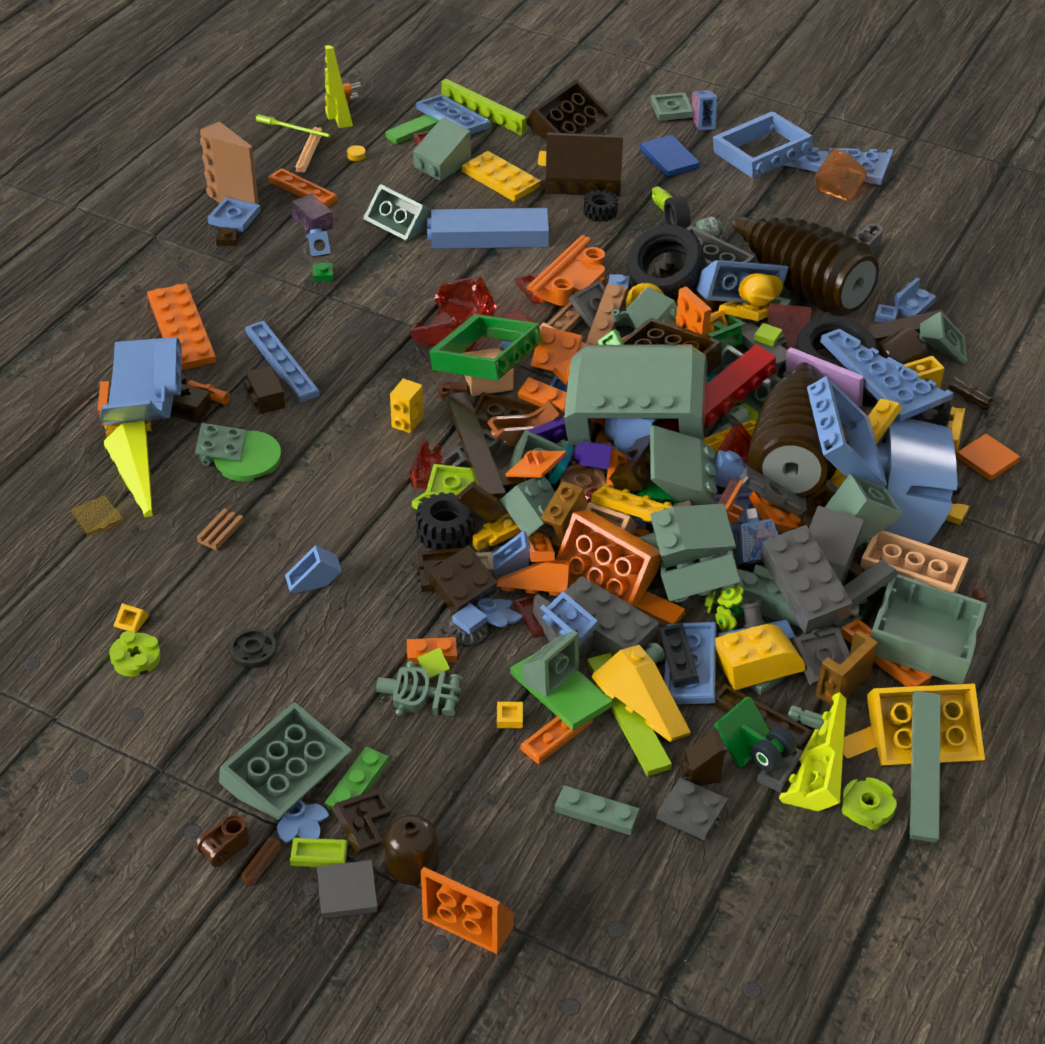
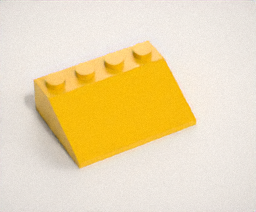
(959, 723)

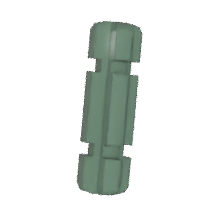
(806, 717)

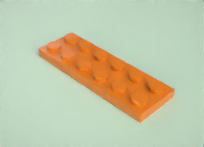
(179, 318)

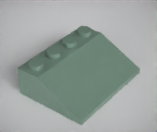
(283, 762)

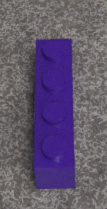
(592, 454)

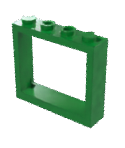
(447, 354)

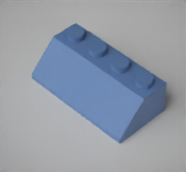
(722, 278)

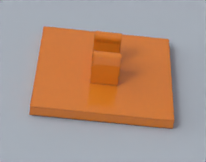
(536, 463)
(734, 511)

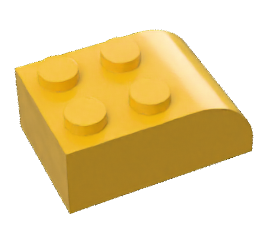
(757, 655)

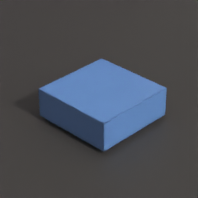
(886, 313)
(469, 618)

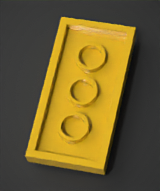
(501, 176)

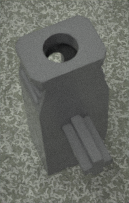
(748, 342)

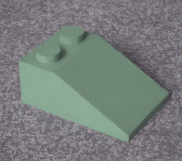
(692, 532)

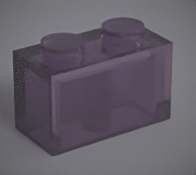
(312, 213)

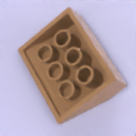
(228, 165)

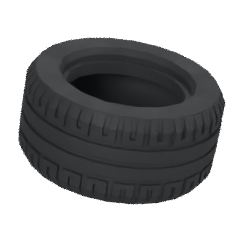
(664, 240)
(810, 335)

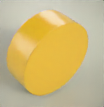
(356, 153)

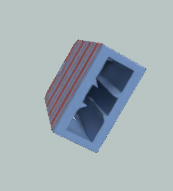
(704, 105)

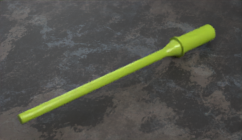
(272, 121)

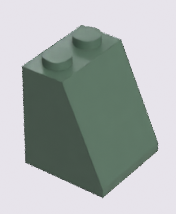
(443, 150)
(865, 501)

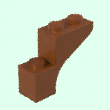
(512, 427)

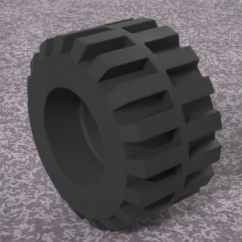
(444, 522)

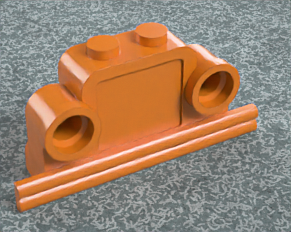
(570, 273)

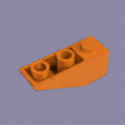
(540, 576)

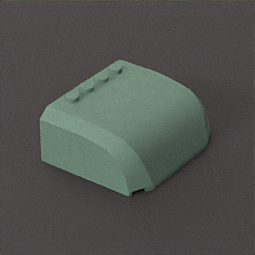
(636, 384)

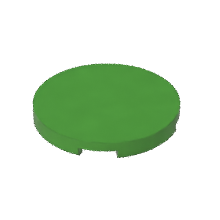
(259, 457)

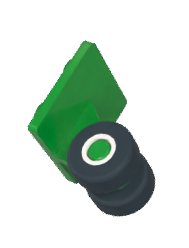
(749, 737)

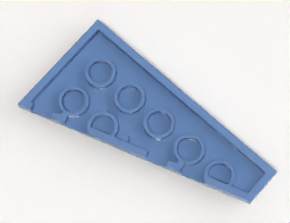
(873, 161)
(884, 376)

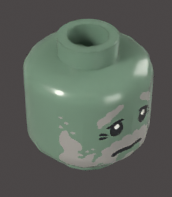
(710, 226)

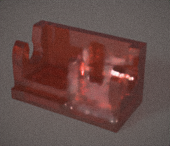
(423, 464)

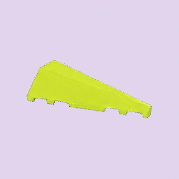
(335, 96)
(130, 453)
(820, 773)

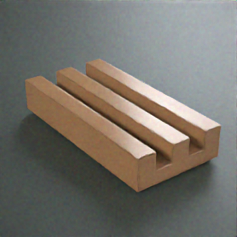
(216, 528)

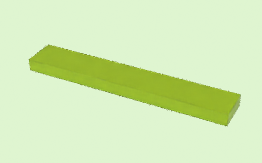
(639, 735)

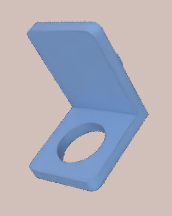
(314, 235)

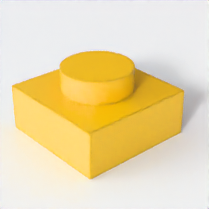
(509, 714)

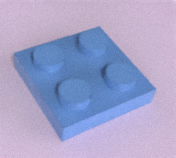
(234, 214)

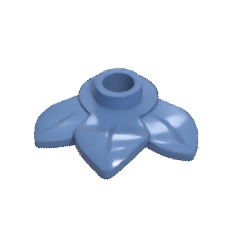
(498, 611)
(303, 823)

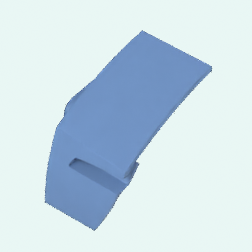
(143, 380)
(919, 476)

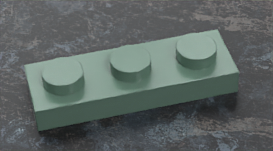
(597, 810)

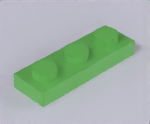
(359, 777)

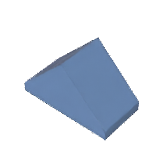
(512, 555)

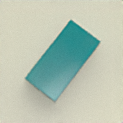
(561, 466)

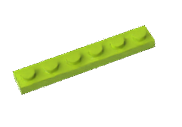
(485, 107)

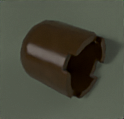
(903, 346)
(410, 847)

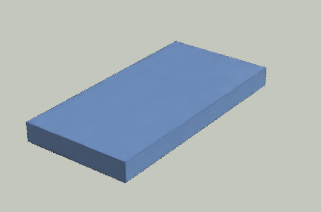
(442, 106)
(703, 649)

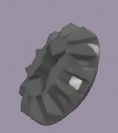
(464, 638)

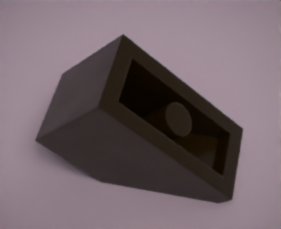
(704, 760)

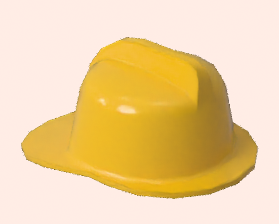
(760, 288)

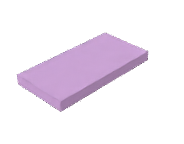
(844, 379)

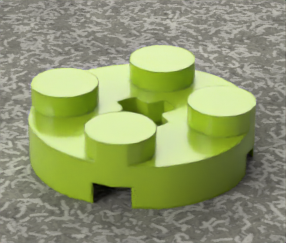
(133, 642)
(868, 815)

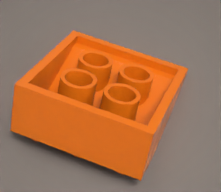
(465, 911)

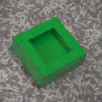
(322, 272)

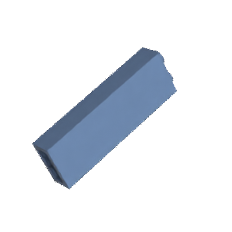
(488, 228)

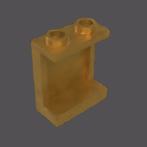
(560, 509)
(851, 673)

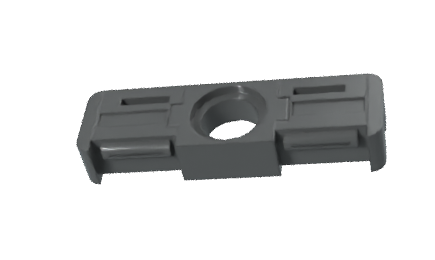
(773, 492)

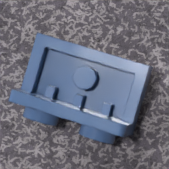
(569, 617)

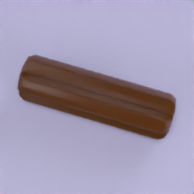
(261, 861)

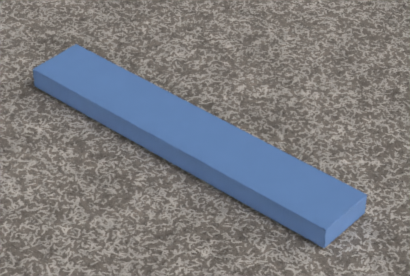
(282, 361)

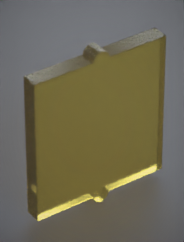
(96, 515)

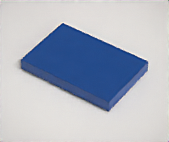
(669, 155)

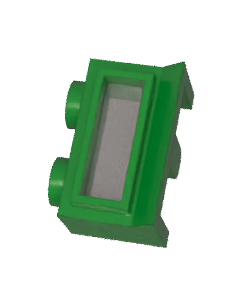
(728, 334)

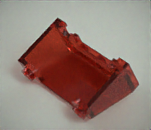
(457, 303)

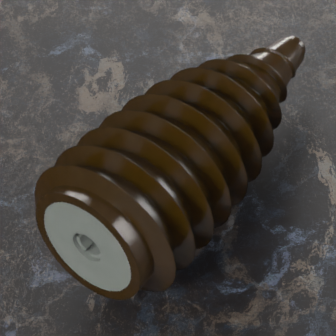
(821, 263)
(786, 437)

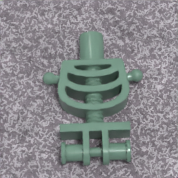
(400, 689)

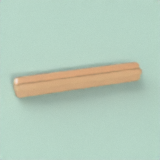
(308, 151)

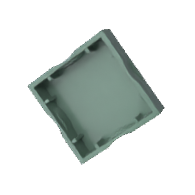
(927, 628)

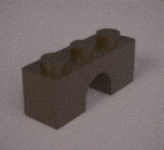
(637, 471)

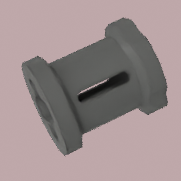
(752, 613)

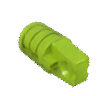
(659, 197)

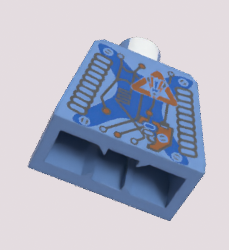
(750, 536)

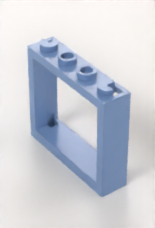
(727, 142)
(831, 409)

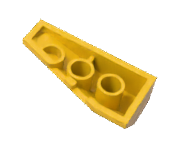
(638, 684)

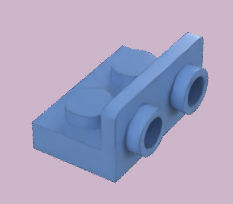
(913, 300)

